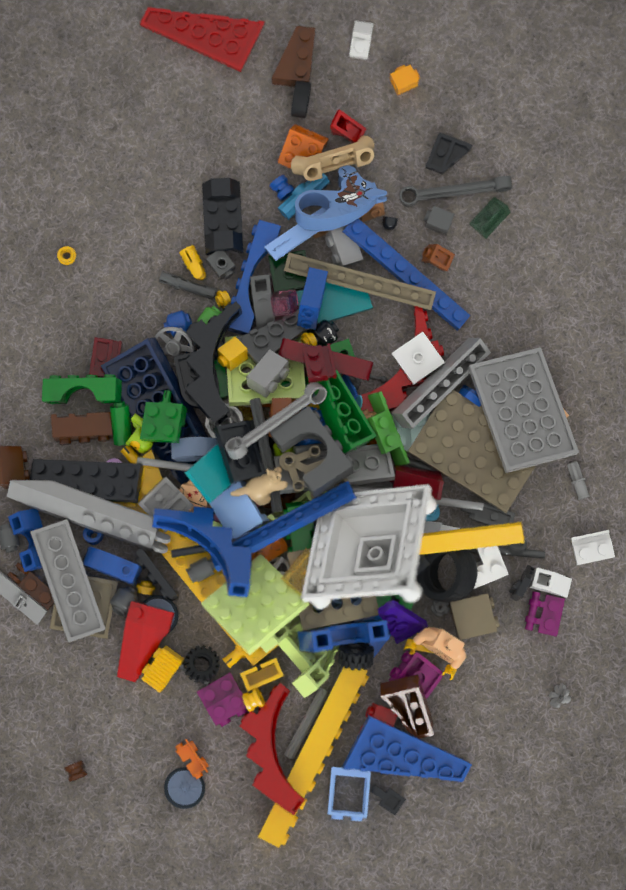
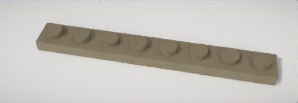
(363, 281)

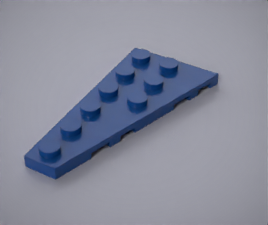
(395, 752)

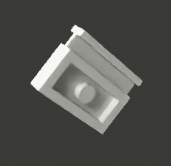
(592, 547)

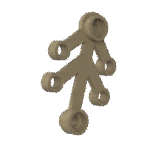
(297, 465)

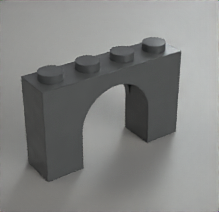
(308, 426)

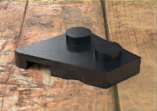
(446, 153)

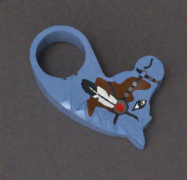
(342, 206)

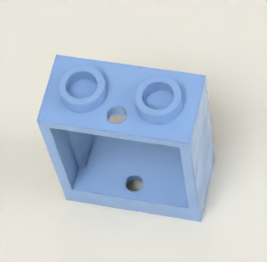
(338, 814)

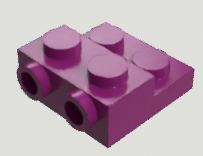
(414, 665)
(223, 700)

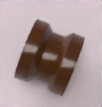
(75, 771)

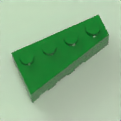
(344, 415)
(303, 536)

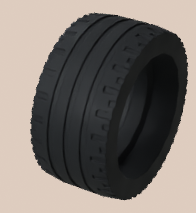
(464, 580)

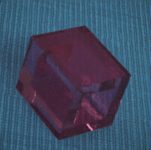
(284, 303)

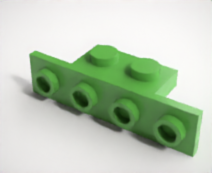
(385, 429)

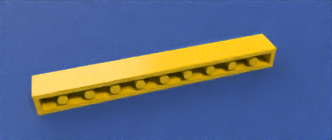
(314, 750)

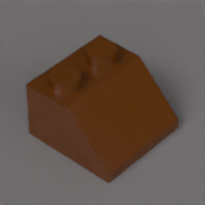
(12, 465)

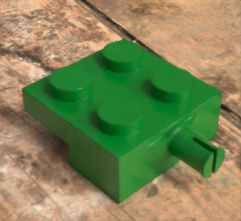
(163, 420)

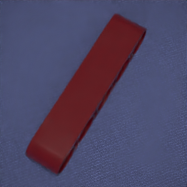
(343, 363)

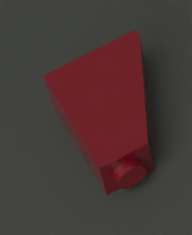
(415, 477)

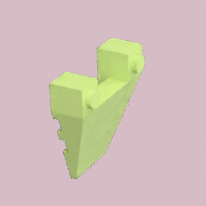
(313, 665)

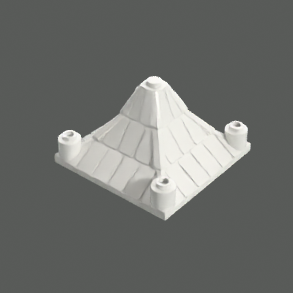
(369, 546)

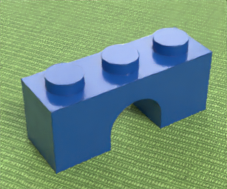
(23, 523)

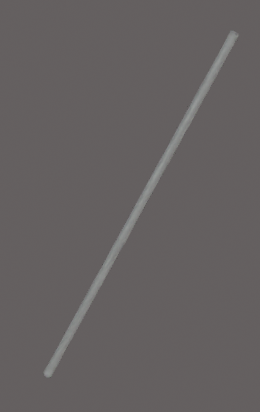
(184, 467)

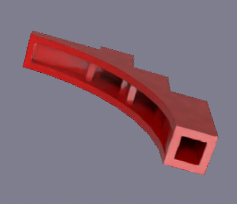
(393, 388)
(263, 752)

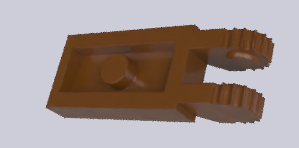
(34, 587)

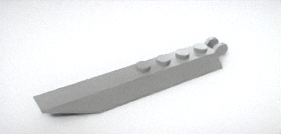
(90, 512)

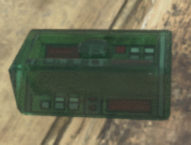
(490, 217)

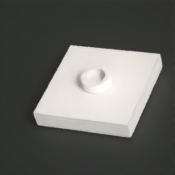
(418, 358)

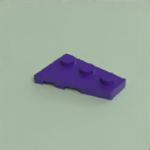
(401, 621)

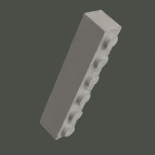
(440, 383)

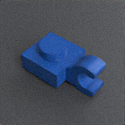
(470, 394)

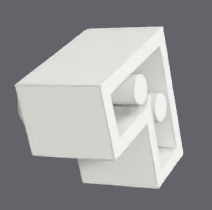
(490, 567)

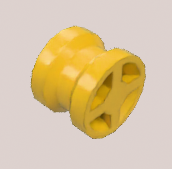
(253, 699)

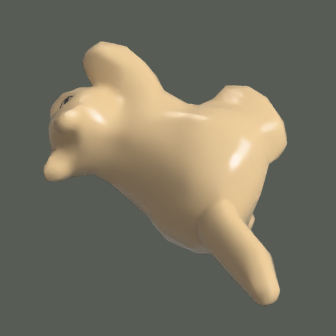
(260, 487)

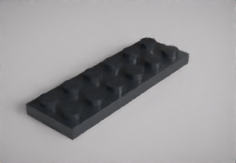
(102, 479)

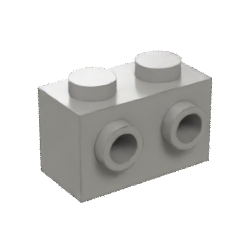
(344, 250)
(268, 373)

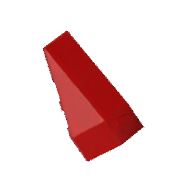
(141, 638)

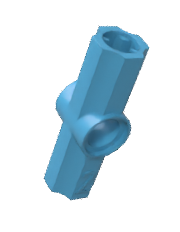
(287, 208)

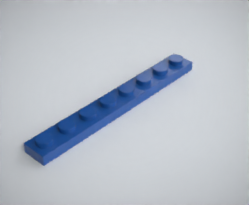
(404, 271)
(295, 519)

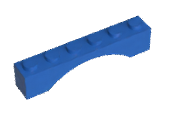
(263, 235)

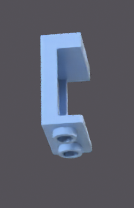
(237, 511)

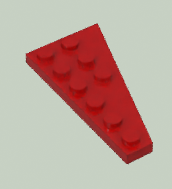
(211, 35)

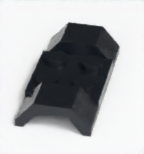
(222, 215)

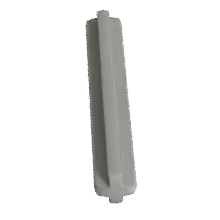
(306, 723)

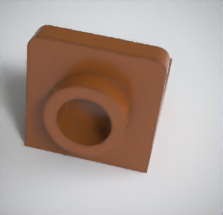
(438, 256)

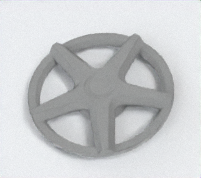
(173, 345)

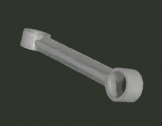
(274, 421)

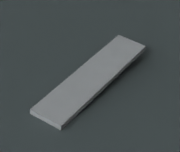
(21, 599)

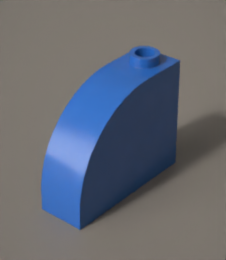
(112, 566)

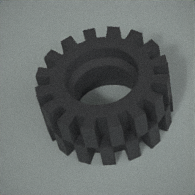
(204, 653)
(356, 656)

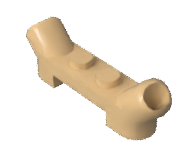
(314, 166)

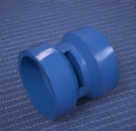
(282, 187)

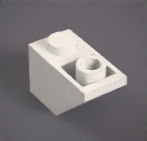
(550, 582)

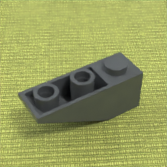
(261, 294)

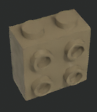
(474, 616)

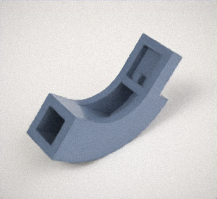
(191, 448)

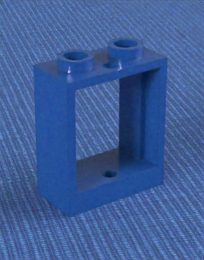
(312, 298)

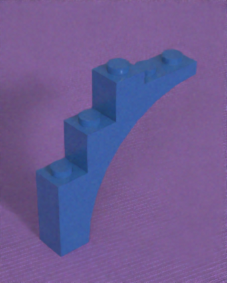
(216, 540)

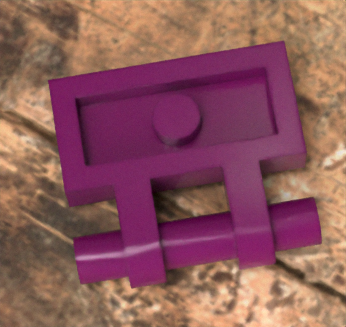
(550, 614)

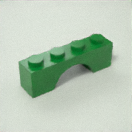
(59, 390)

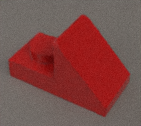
(346, 127)

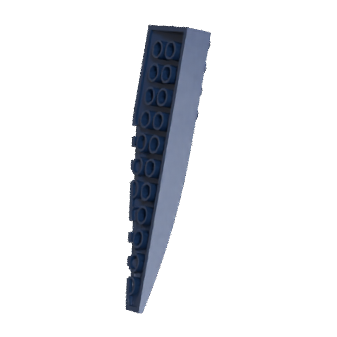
(144, 378)

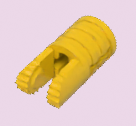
(193, 262)

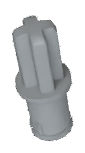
(578, 480)

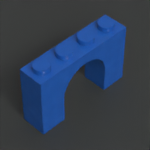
(356, 632)

